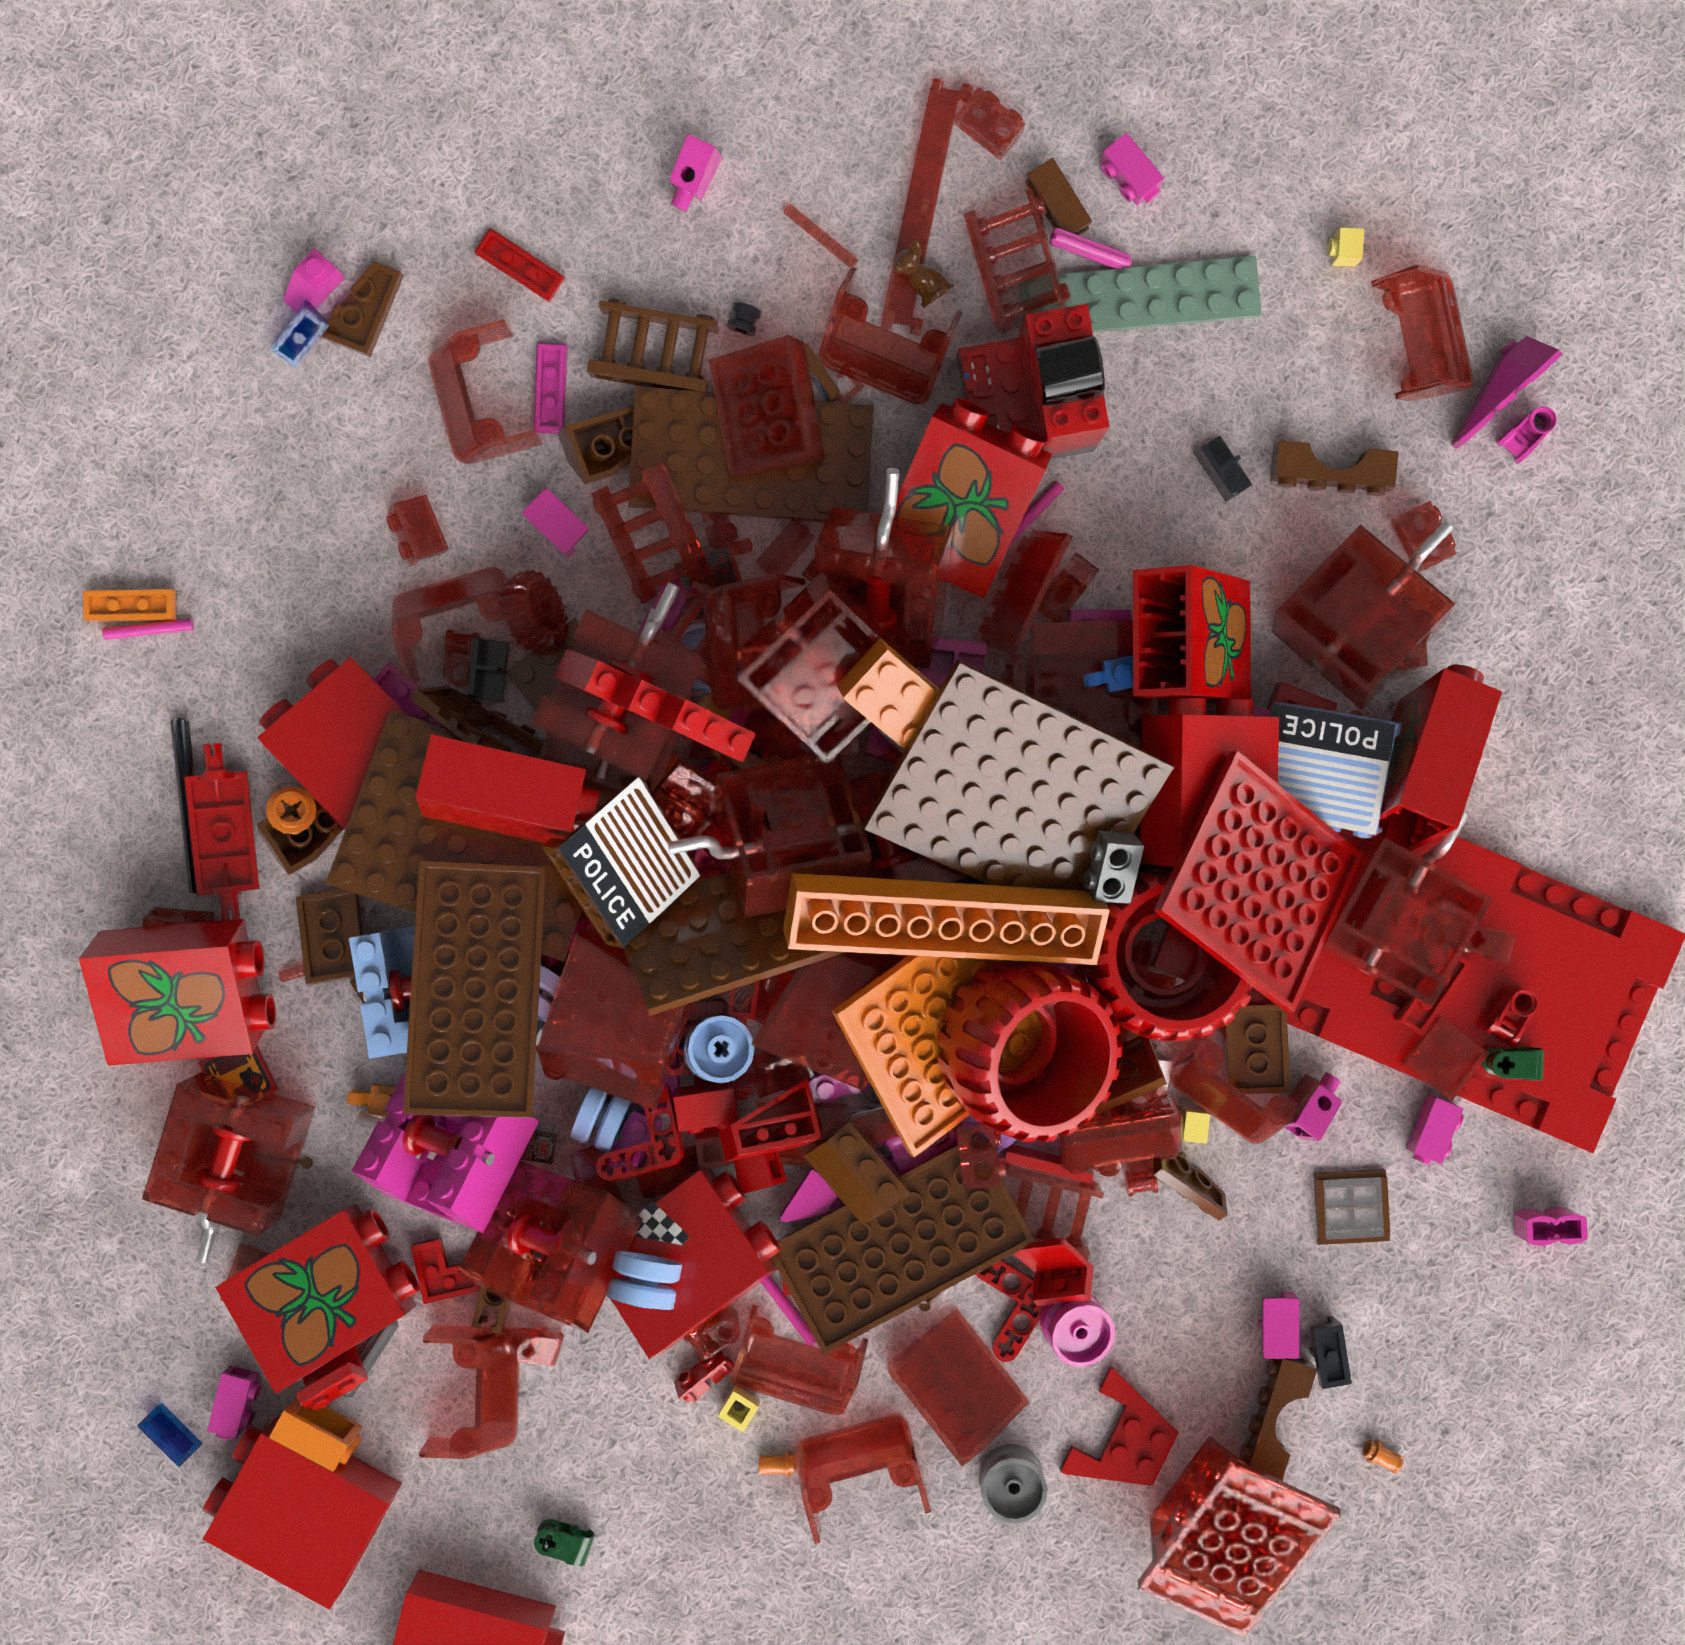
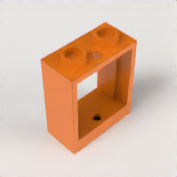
(317, 1434)

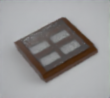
(1352, 1207)

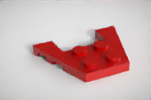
(1135, 1445)

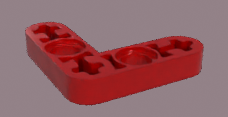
(652, 1149)
(1020, 1295)

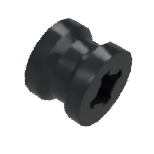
(744, 318)

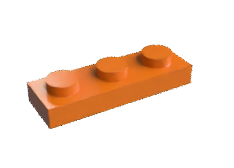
(129, 605)

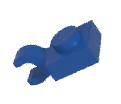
(1116, 675)

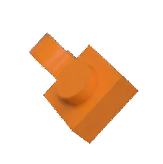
(376, 1098)

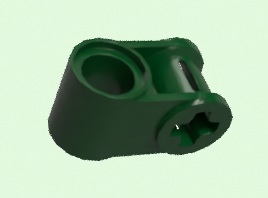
(1518, 1063)
(567, 1543)

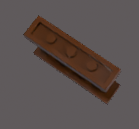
(634, 372)

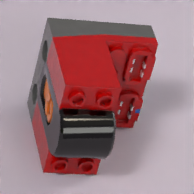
(1043, 380)

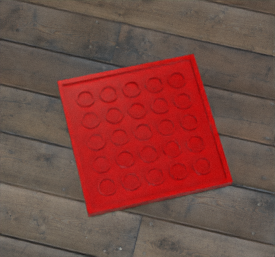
(1259, 882)

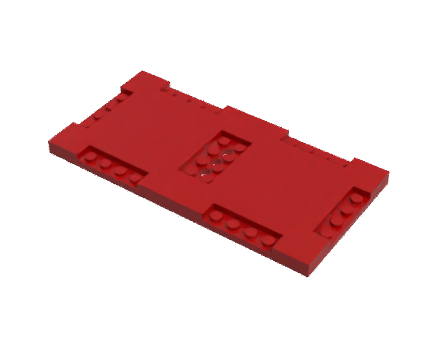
(1578, 955)

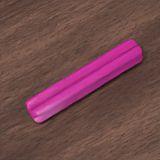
(1089, 249)

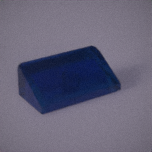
(299, 334)
(169, 1434)

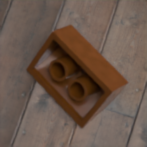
(857, 1171)

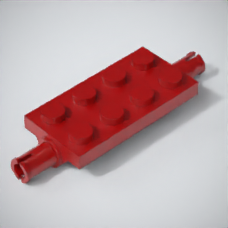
(222, 832)

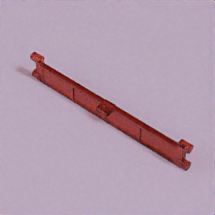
(923, 198)

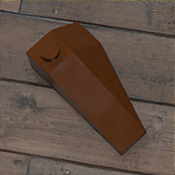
(599, 444)
(300, 849)

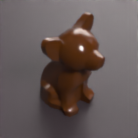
(923, 279)

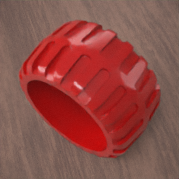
(1162, 1014)
(1063, 1076)

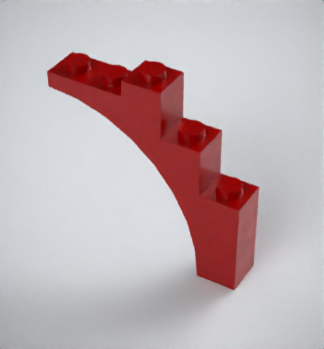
(654, 704)

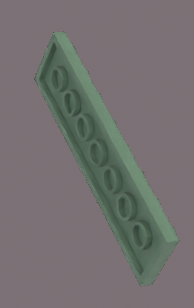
(1159, 293)

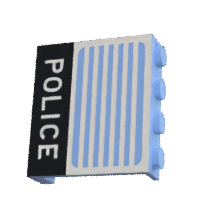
(1335, 764)

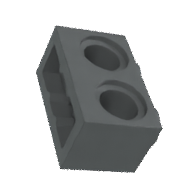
(1120, 867)

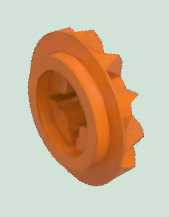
(291, 796)

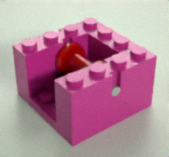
(469, 1167)

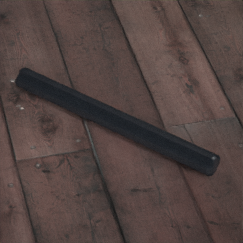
(184, 768)

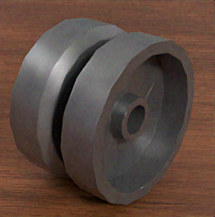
(997, 1476)

